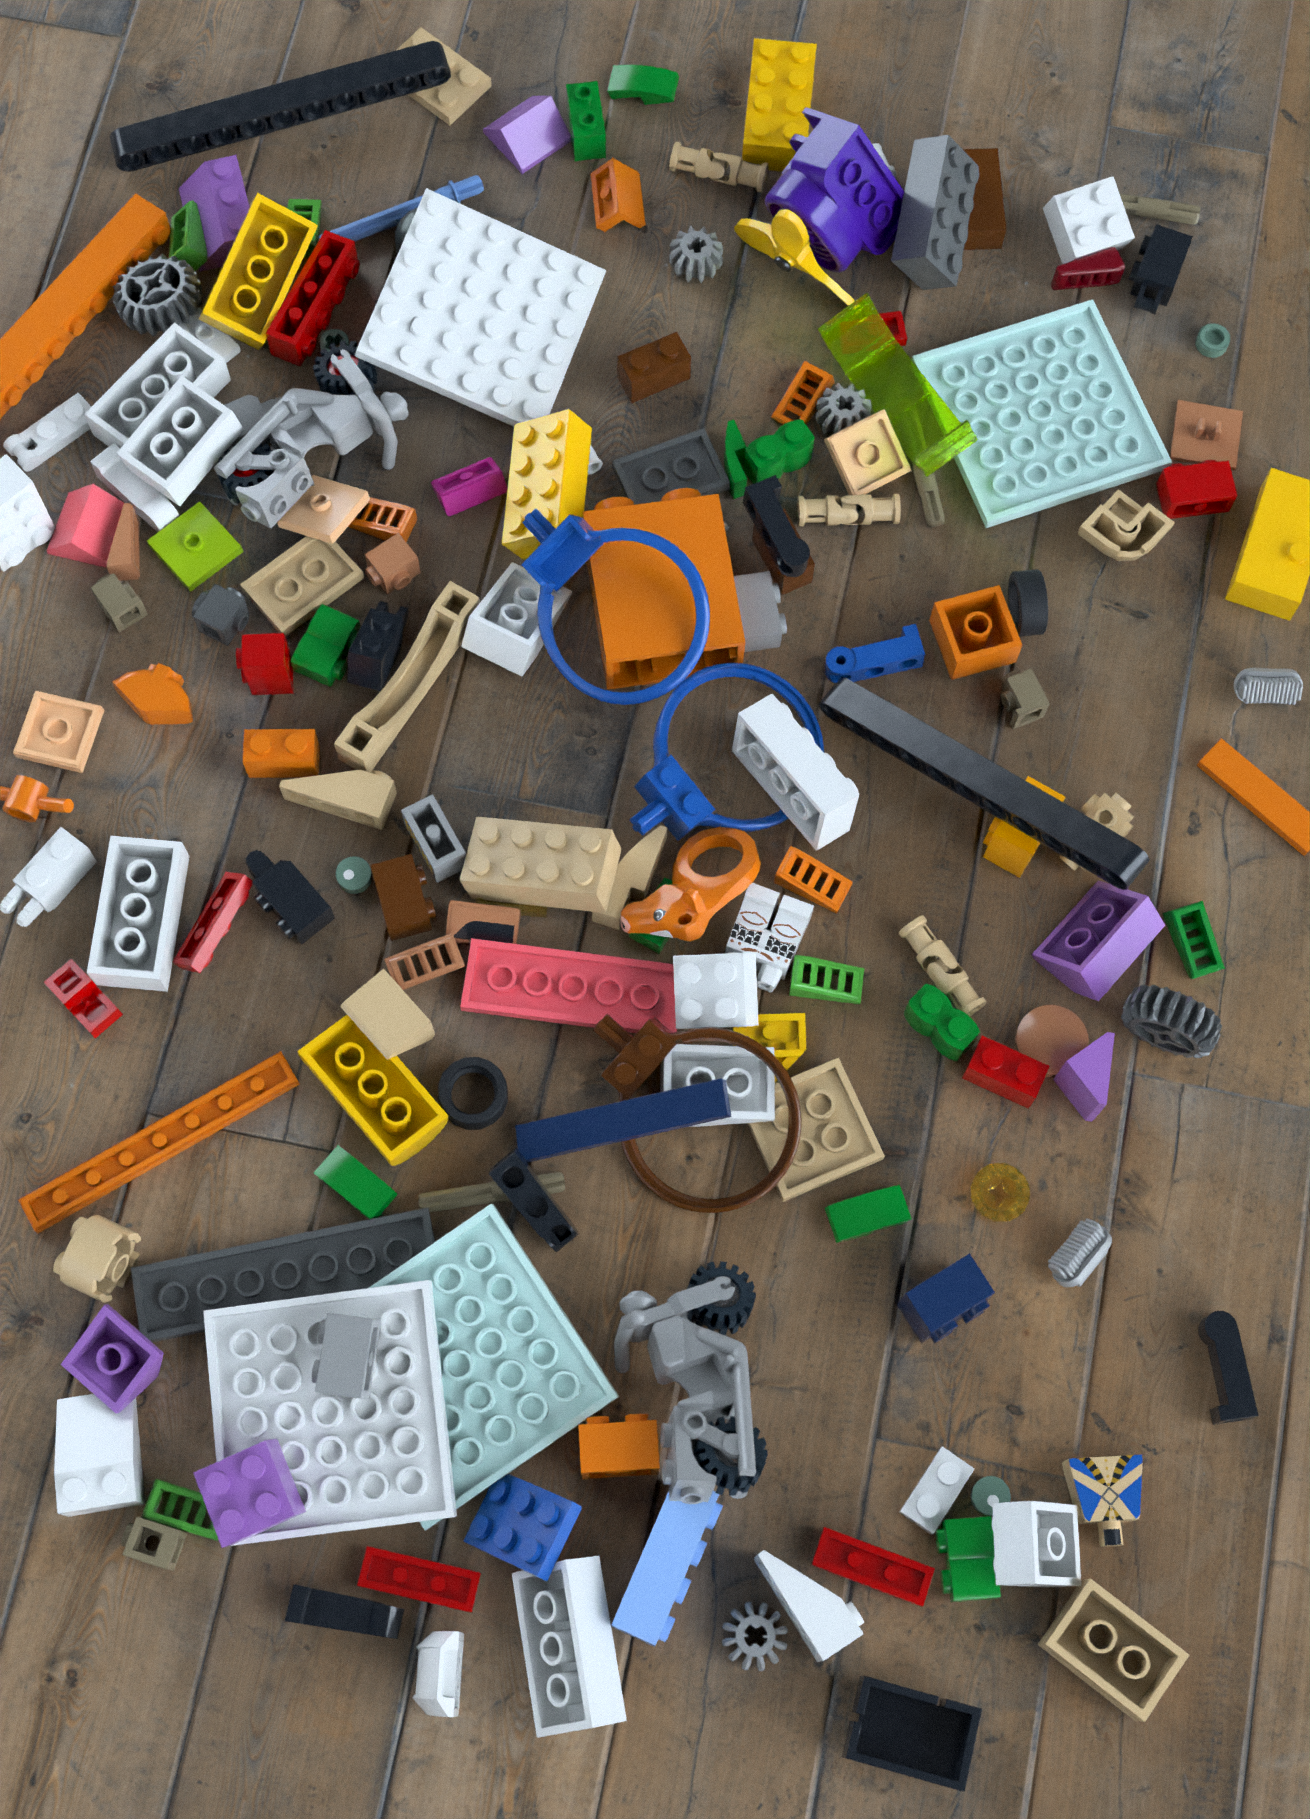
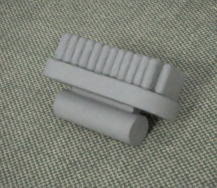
(1268, 686)
(1080, 1254)

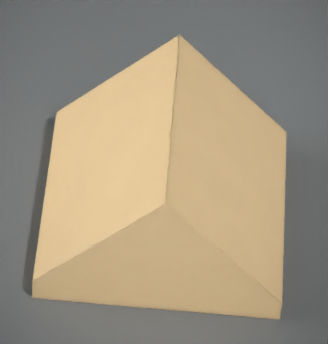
(388, 1016)

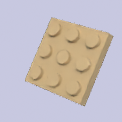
(833, 1131)

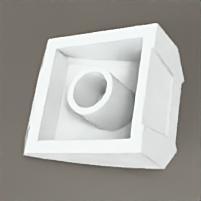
(440, 1673)

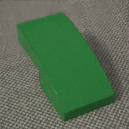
(648, 82)
(733, 459)
(355, 1183)
(868, 1213)

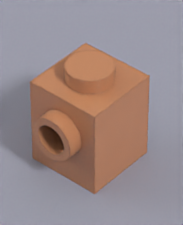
(392, 564)

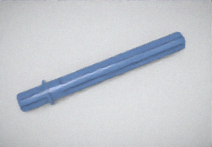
(390, 217)

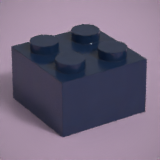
(946, 1298)

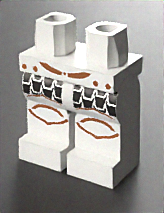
(772, 947)

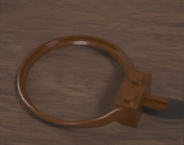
(642, 1055)

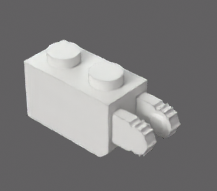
(49, 876)

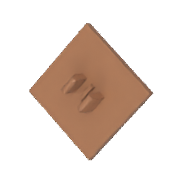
(1205, 433)

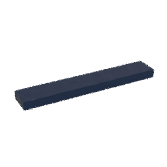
(624, 1120)

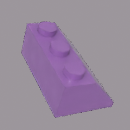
(221, 205)
(1099, 939)

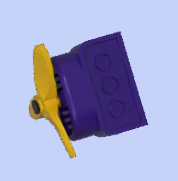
(828, 203)

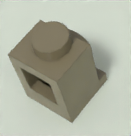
(118, 601)
(1023, 697)
(136, 1539)

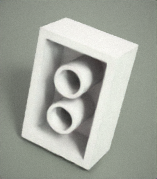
(180, 440)
(22, 515)

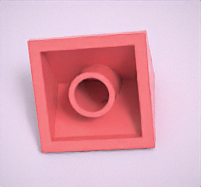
(86, 526)

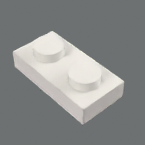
(936, 1490)

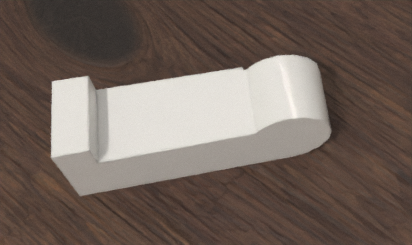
(146, 500)

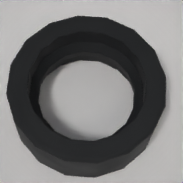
(1028, 602)
(473, 1065)

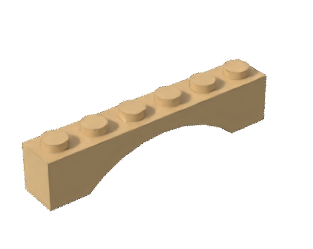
(379, 723)

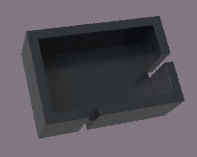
(912, 1735)

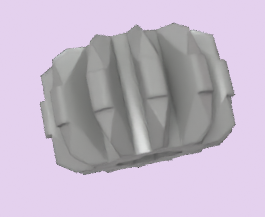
(696, 254)
(841, 408)
(754, 1622)

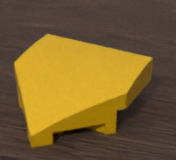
(782, 1032)

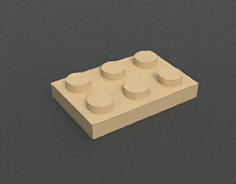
(459, 92)
(300, 581)

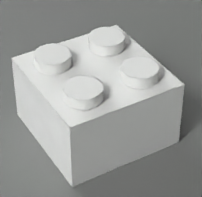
(1088, 220)
(715, 990)
(1036, 1544)

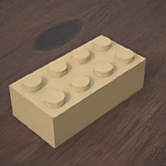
(541, 864)

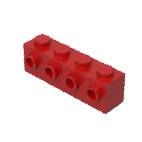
(313, 298)

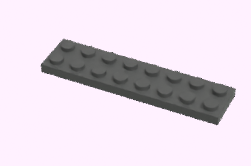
(311, 1263)

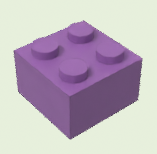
(249, 1492)

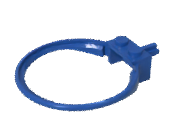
(564, 553)
(668, 788)

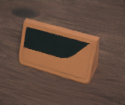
(482, 922)

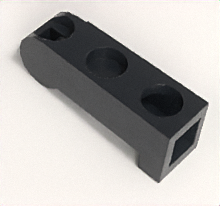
(772, 524)
(533, 1200)
(1229, 1369)
(343, 1612)

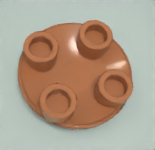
(1051, 1036)

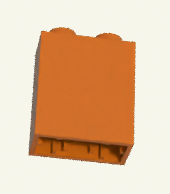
(644, 598)

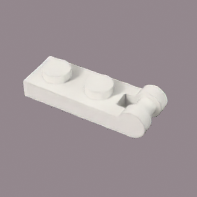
(49, 433)

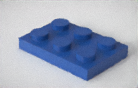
(523, 1525)

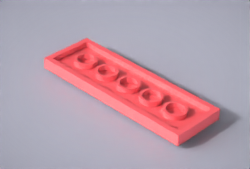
(566, 986)

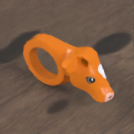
(692, 899)

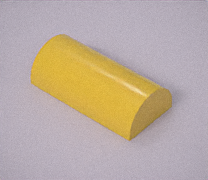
(375, 1091)

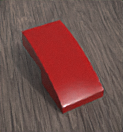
(83, 998)

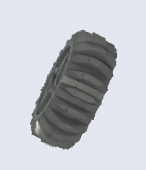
(150, 298)
(1171, 1021)

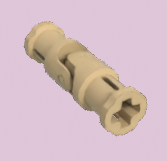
(713, 165)
(842, 510)
(946, 971)

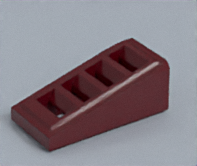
(1093, 270)

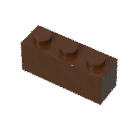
(987, 218)

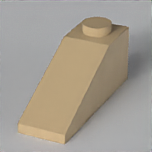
(348, 794)

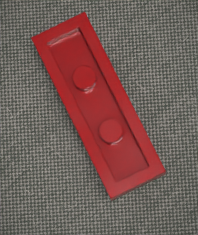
(213, 922)
(873, 1567)
(419, 1579)

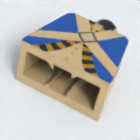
(1105, 1492)

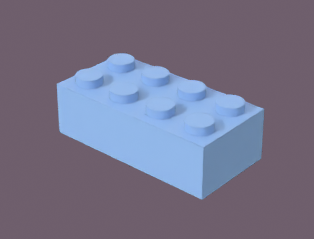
(662, 1569)

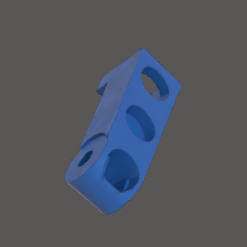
(876, 658)

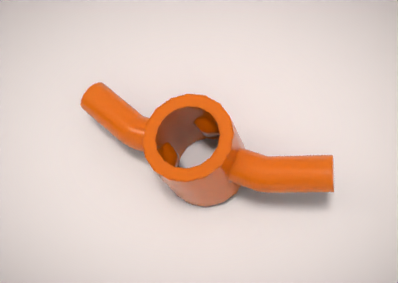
(29, 797)

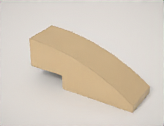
(633, 876)

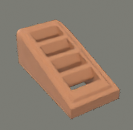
(125, 548)
(453, 952)

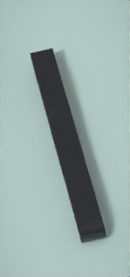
(280, 106)
(985, 784)

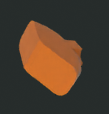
(156, 695)

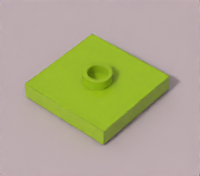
(195, 546)

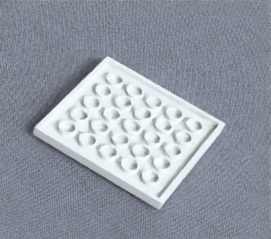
(480, 312)
(349, 1456)

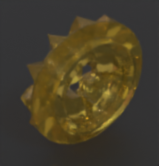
(1014, 1184)

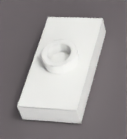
(212, 337)

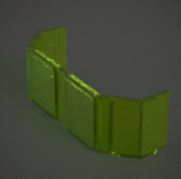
(894, 383)

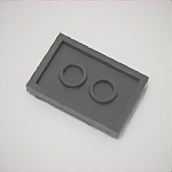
(671, 465)

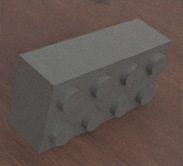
(935, 213)

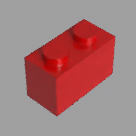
(1196, 489)
(266, 664)
(1005, 1072)

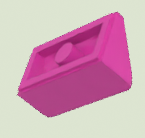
(469, 486)

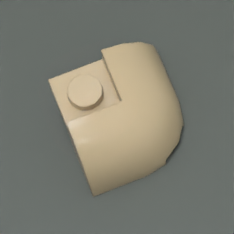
(1125, 528)

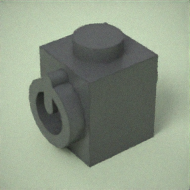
(220, 613)

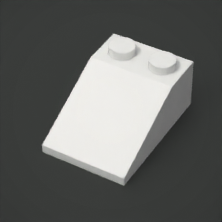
(506, 621)
(747, 1079)
(96, 1457)
(816, 1612)

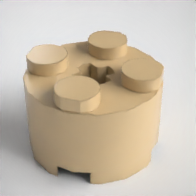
(97, 1257)

